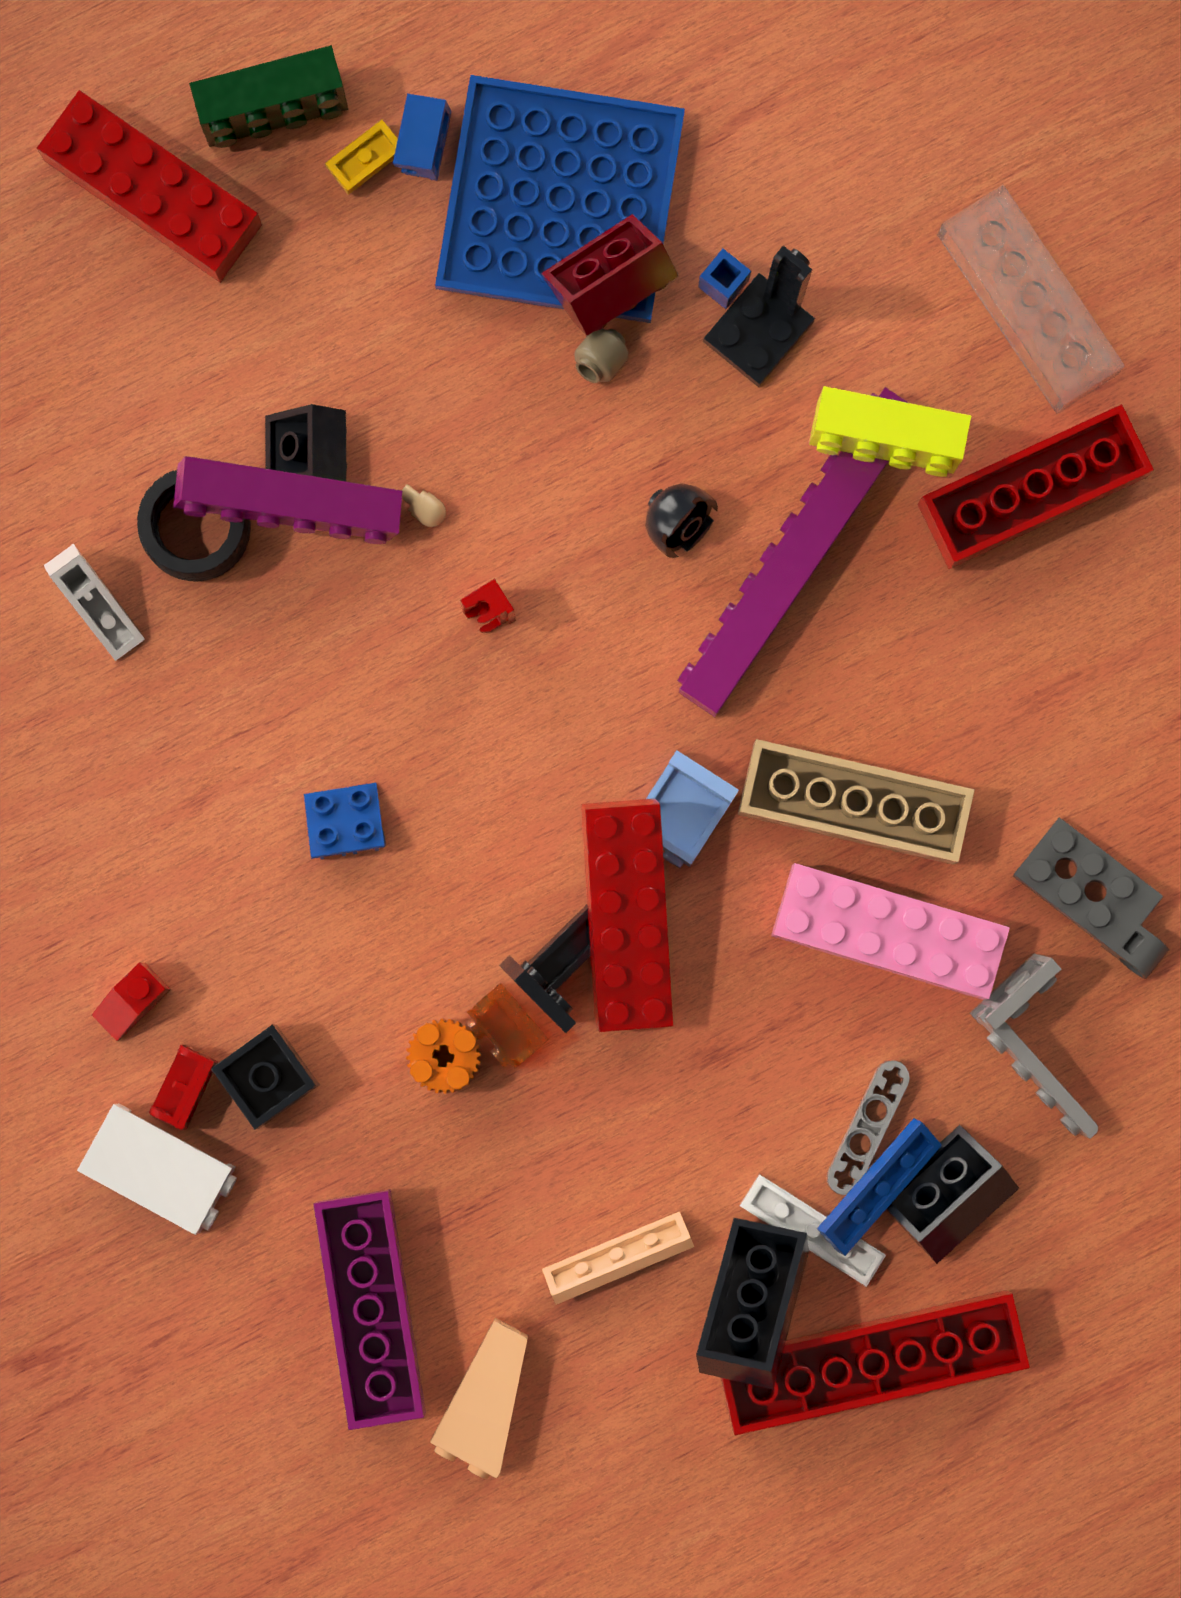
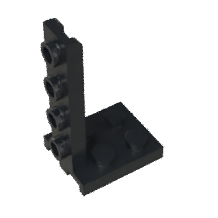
(765, 318)
(553, 967)

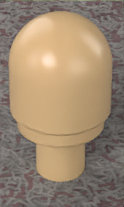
(424, 506)

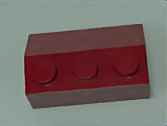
(610, 274)

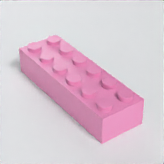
(890, 931)

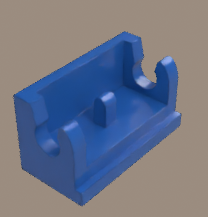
(422, 136)

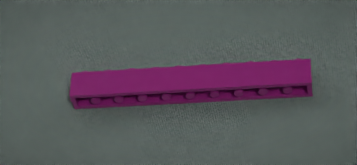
(780, 579)

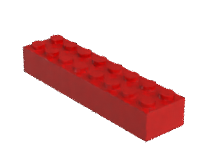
(884, 1362)

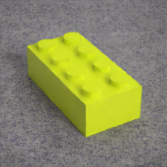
(889, 431)

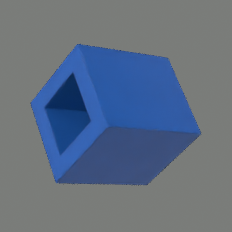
(724, 278)

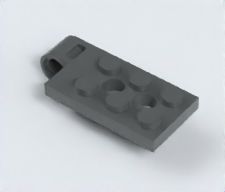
(1111, 921)

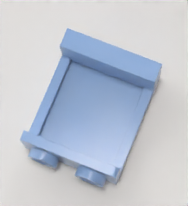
(690, 807)

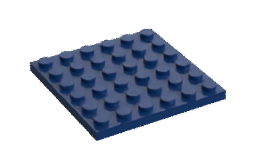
(545, 177)

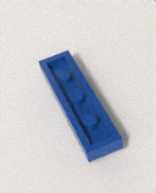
(879, 1187)

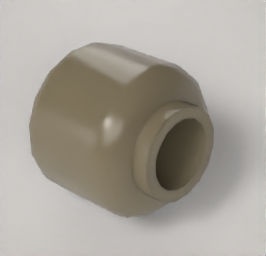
(601, 355)

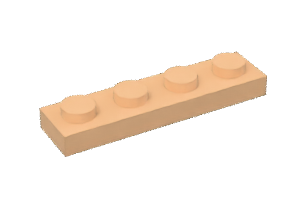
(617, 1258)

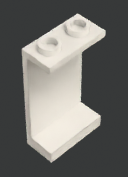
(157, 1170)

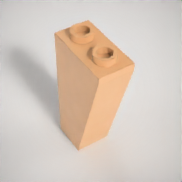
(483, 1405)

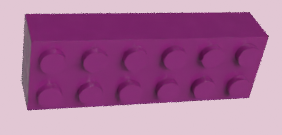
(369, 1309)

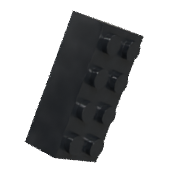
(753, 1303)

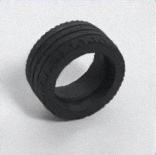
(203, 569)

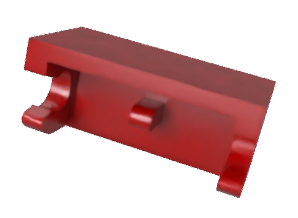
(491, 605)
(183, 1088)

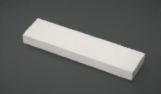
(785, 1211)

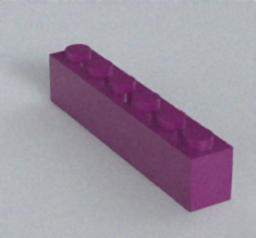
(287, 499)

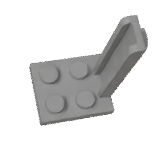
(1010, 1000)

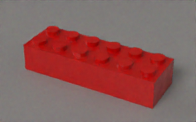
(149, 186)
(1035, 486)
(627, 915)

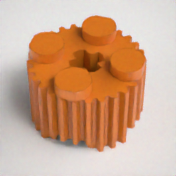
(426, 1068)

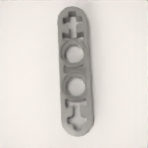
(862, 1124)

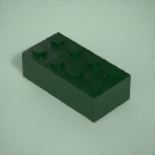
(269, 97)

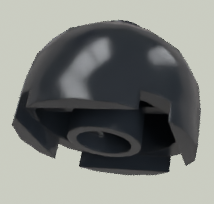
(679, 517)

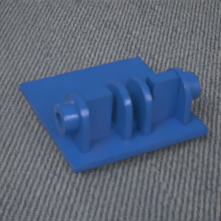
(344, 821)

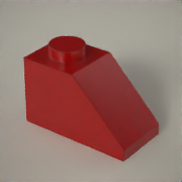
(130, 1000)

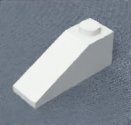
(93, 602)

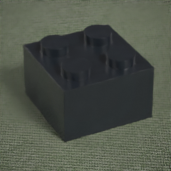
(265, 1076)

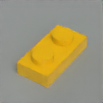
(363, 157)

